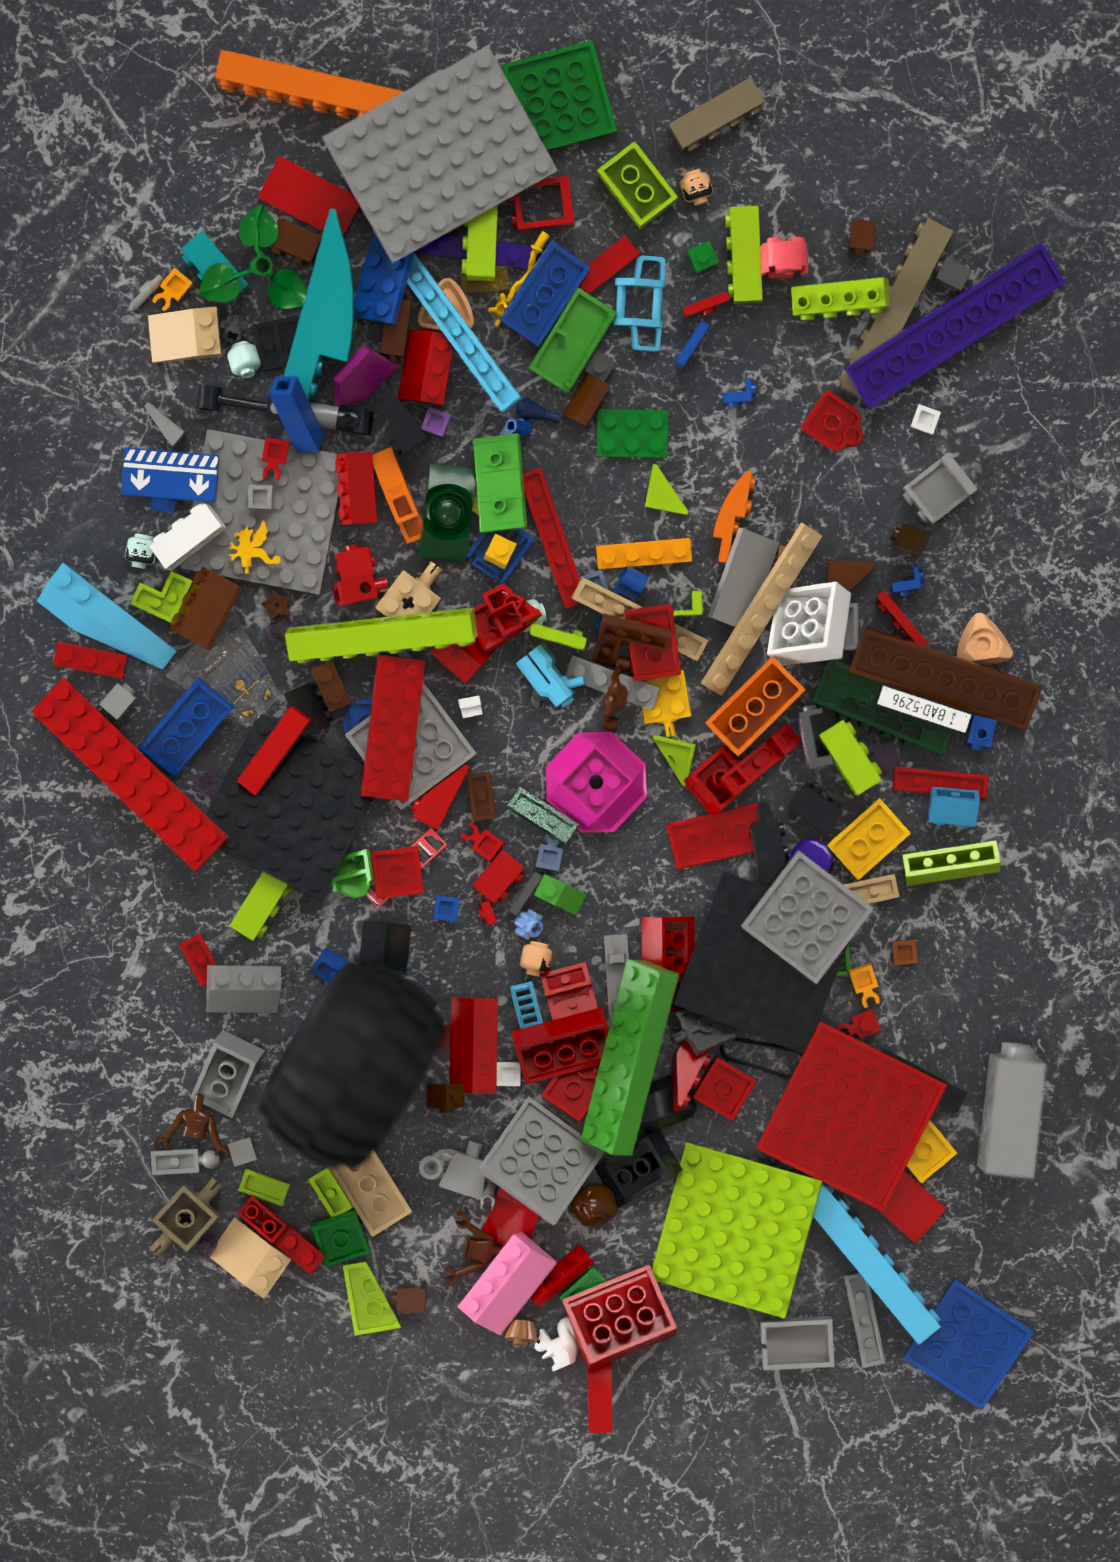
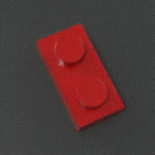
(197, 957)

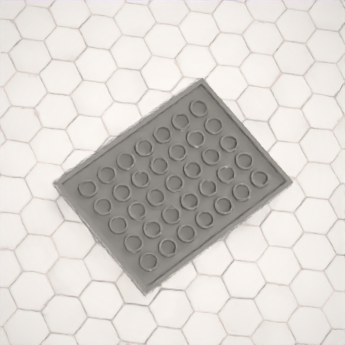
(439, 154)

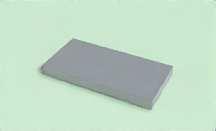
(742, 576)

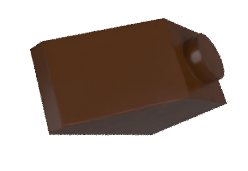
(848, 573)

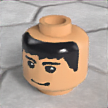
(696, 187)
(536, 958)

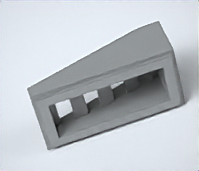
(170, 430)

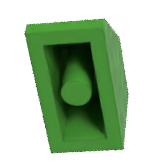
(560, 894)

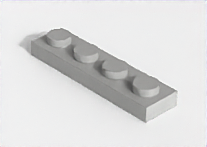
(600, 679)

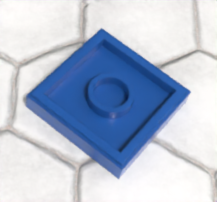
(692, 345)

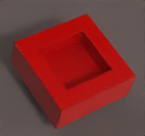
(487, 913)

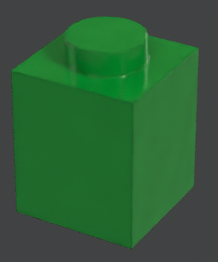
(702, 257)

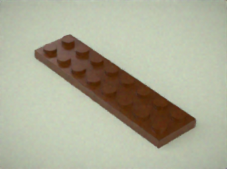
(945, 678)

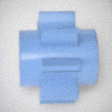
(528, 924)

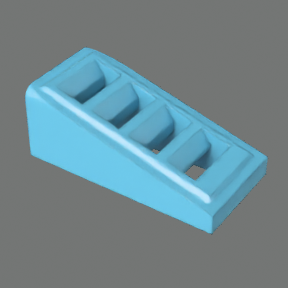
(522, 987)

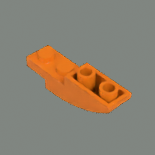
(398, 494)
(734, 506)

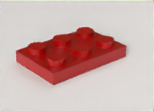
(651, 662)

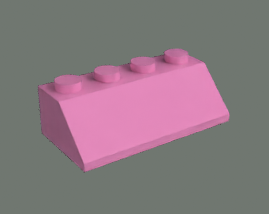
(507, 1284)

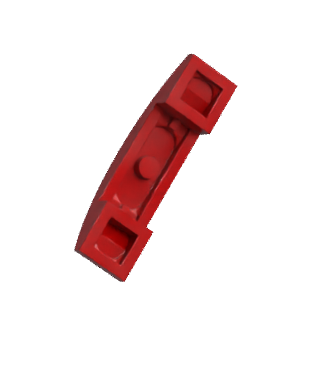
(760, 760)

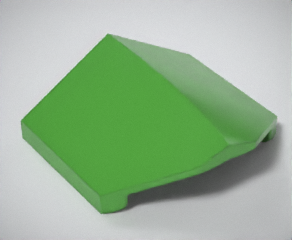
(354, 875)

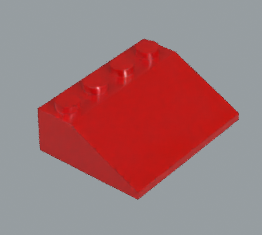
(619, 1317)

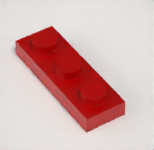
(899, 620)
(90, 660)
(562, 1274)

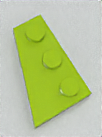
(367, 1301)

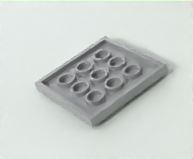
(437, 750)
(807, 917)
(540, 1161)

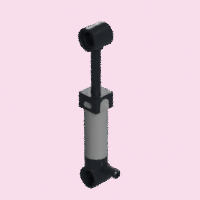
(328, 416)

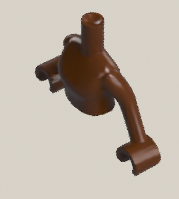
(616, 694)
(194, 1126)
(476, 1248)

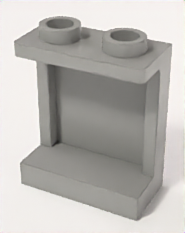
(938, 489)

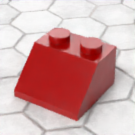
(462, 660)

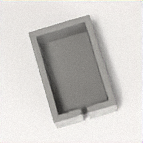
(797, 1343)

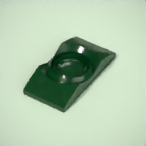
(447, 513)

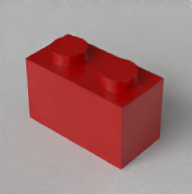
(498, 876)

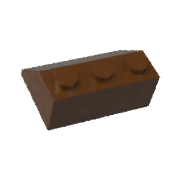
(205, 608)

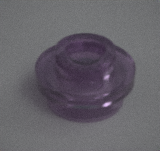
(207, 1246)

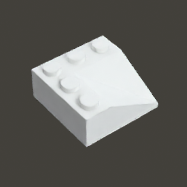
(810, 624)

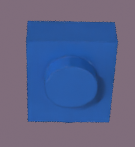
(735, 399)
(904, 588)

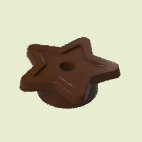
(276, 598)

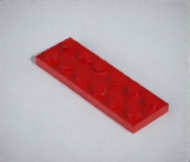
(392, 727)

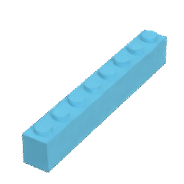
(874, 1266)

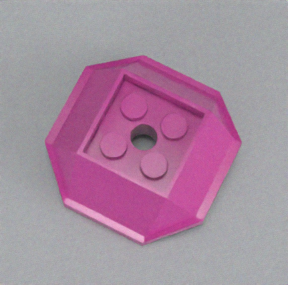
(622, 778)

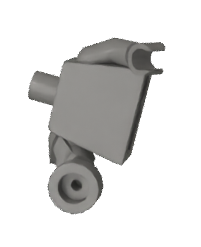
(461, 1172)

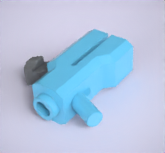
(547, 679)

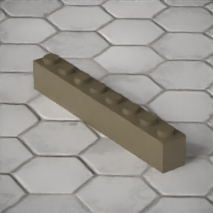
(904, 293)

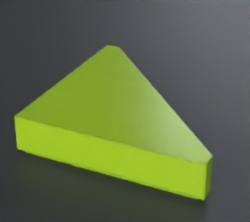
(662, 495)
(678, 755)

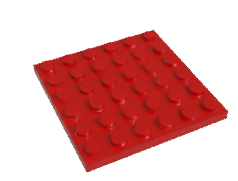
(851, 1116)

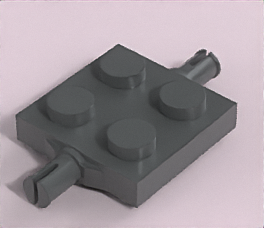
(700, 1031)

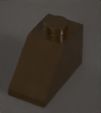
(910, 540)

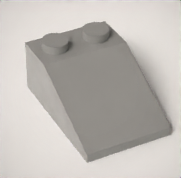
(227, 1073)

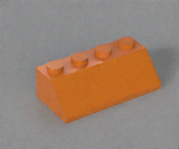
(755, 706)

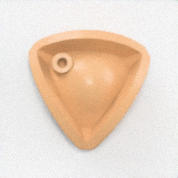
(457, 298)
(983, 642)

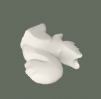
(561, 1349)

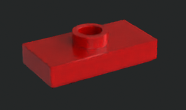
(706, 306)

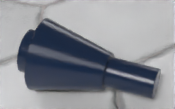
(531, 410)

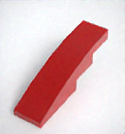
(600, 1399)

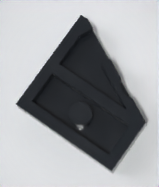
(275, 341)

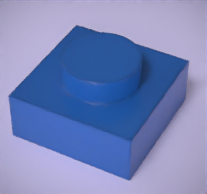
(163, 505)
(446, 908)

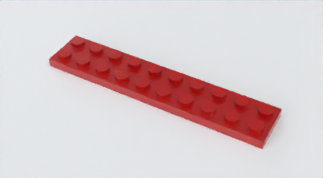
(130, 774)

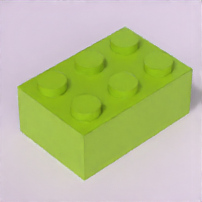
(637, 185)
(850, 757)

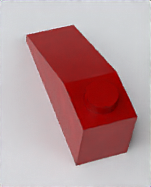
(436, 803)

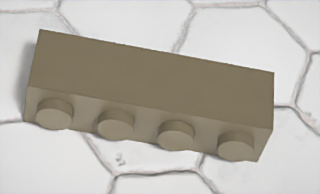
(717, 114)

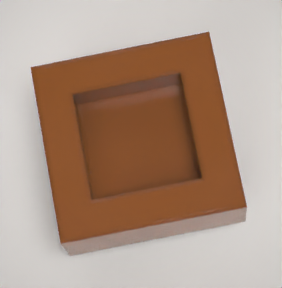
(904, 952)

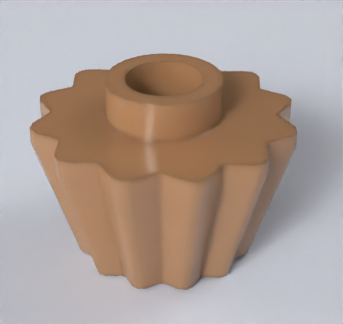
(521, 1332)

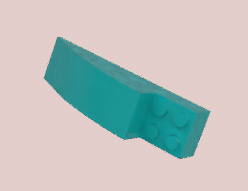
(327, 313)

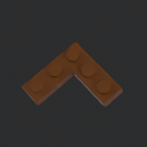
(615, 629)

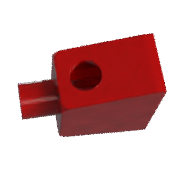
(349, 593)

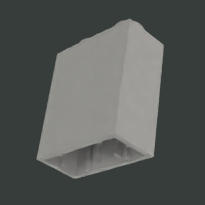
(1011, 1111)

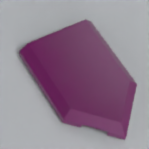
(361, 377)

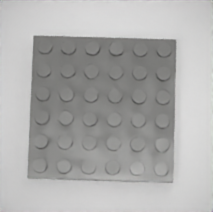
(297, 524)

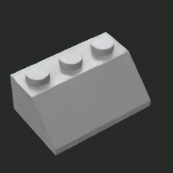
(243, 988)

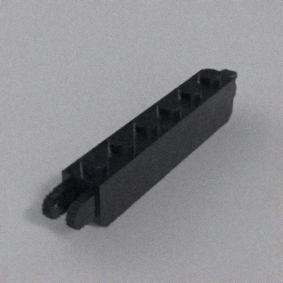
(768, 845)

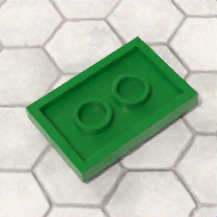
(632, 433)

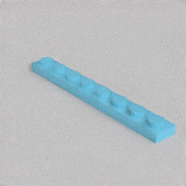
(461, 336)

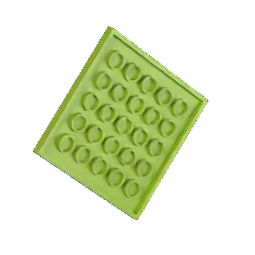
(736, 1230)

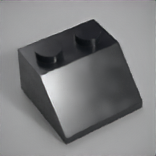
(307, 700)
(385, 944)

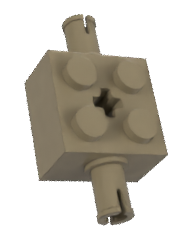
(187, 1232)

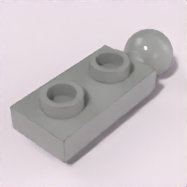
(182, 1161)

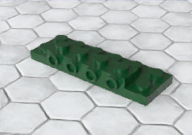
(856, 698)

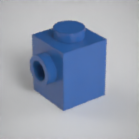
(980, 732)

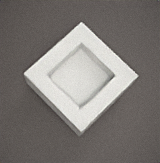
(925, 419)
(508, 1074)

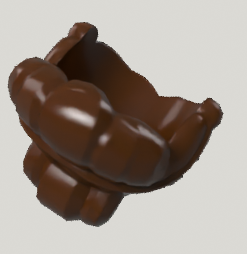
(594, 1205)

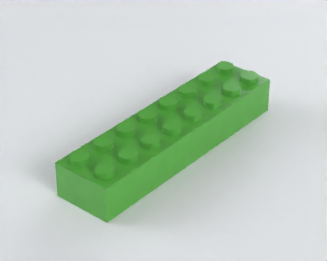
(629, 1057)

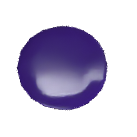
(815, 851)

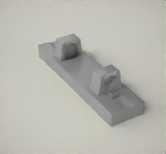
(615, 952)

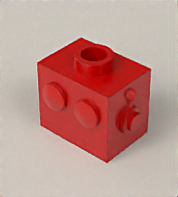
(355, 562)

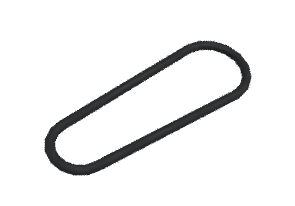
(756, 1066)

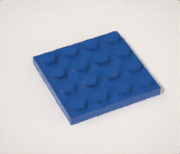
(971, 1346)

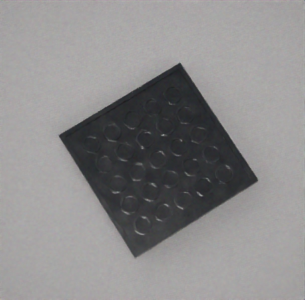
(299, 818)
(744, 981)

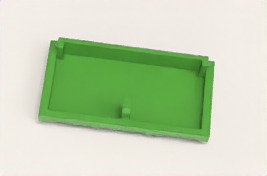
(572, 340)
(500, 483)

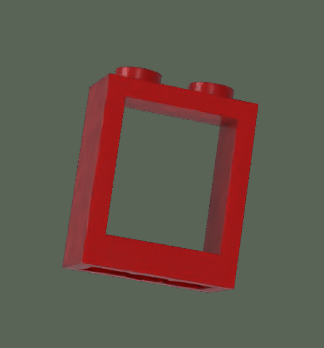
(568, 219)

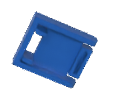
(481, 546)

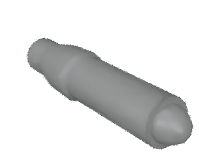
(146, 291)

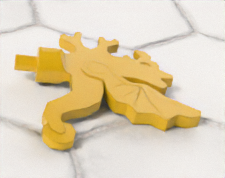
(249, 550)

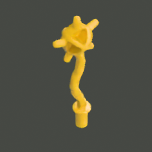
(503, 303)

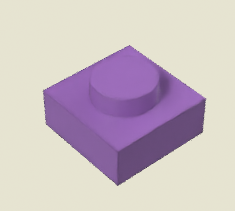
(435, 422)

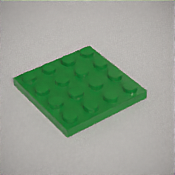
(563, 95)

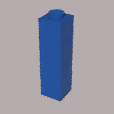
(296, 414)

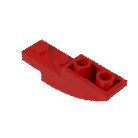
(281, 1234)

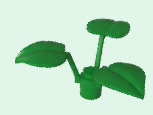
(261, 230)

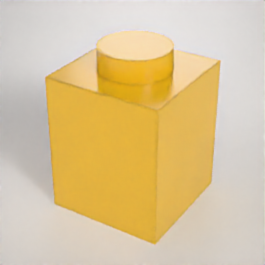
(500, 551)

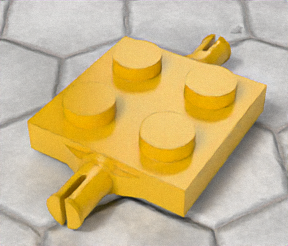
(671, 703)

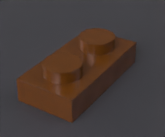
(481, 796)

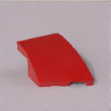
(502, 617)

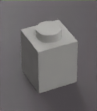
(119, 700)

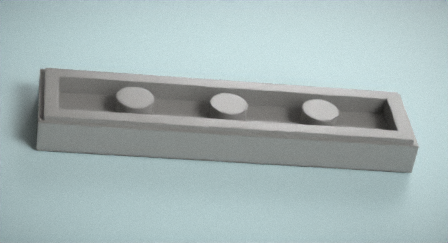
(864, 1320)

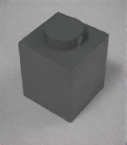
(952, 274)

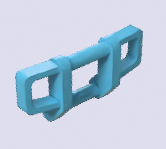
(658, 286)

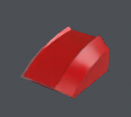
(705, 781)

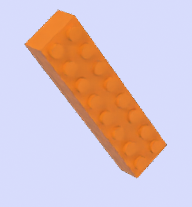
(299, 85)

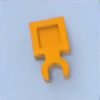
(175, 287)
(864, 981)

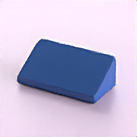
(328, 965)

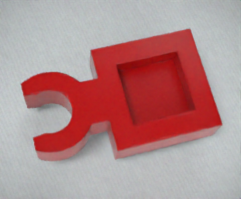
(274, 453)
(485, 843)
(862, 1024)

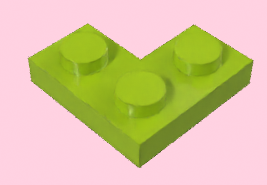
(164, 603)

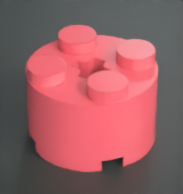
(784, 258)

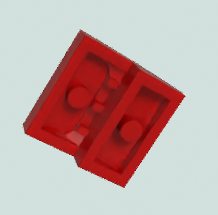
(569, 991)

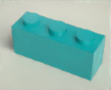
(203, 254)

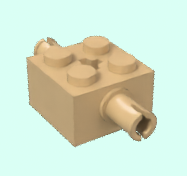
(410, 587)

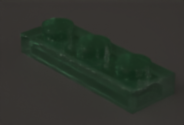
(543, 816)

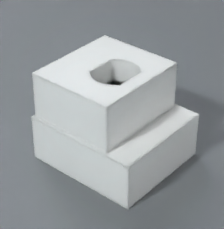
(470, 706)

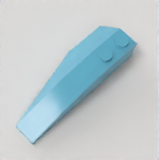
(100, 618)

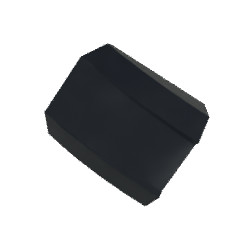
(659, 1106)

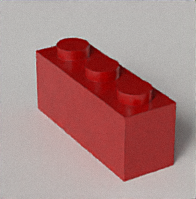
(356, 488)

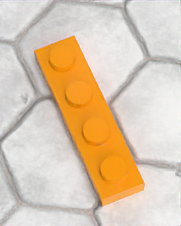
(644, 553)

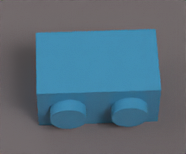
(953, 806)

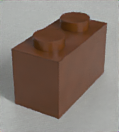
(296, 243)
(331, 686)

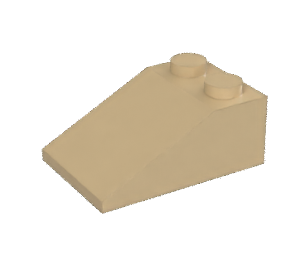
(185, 335)
(250, 1257)

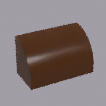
(586, 400)

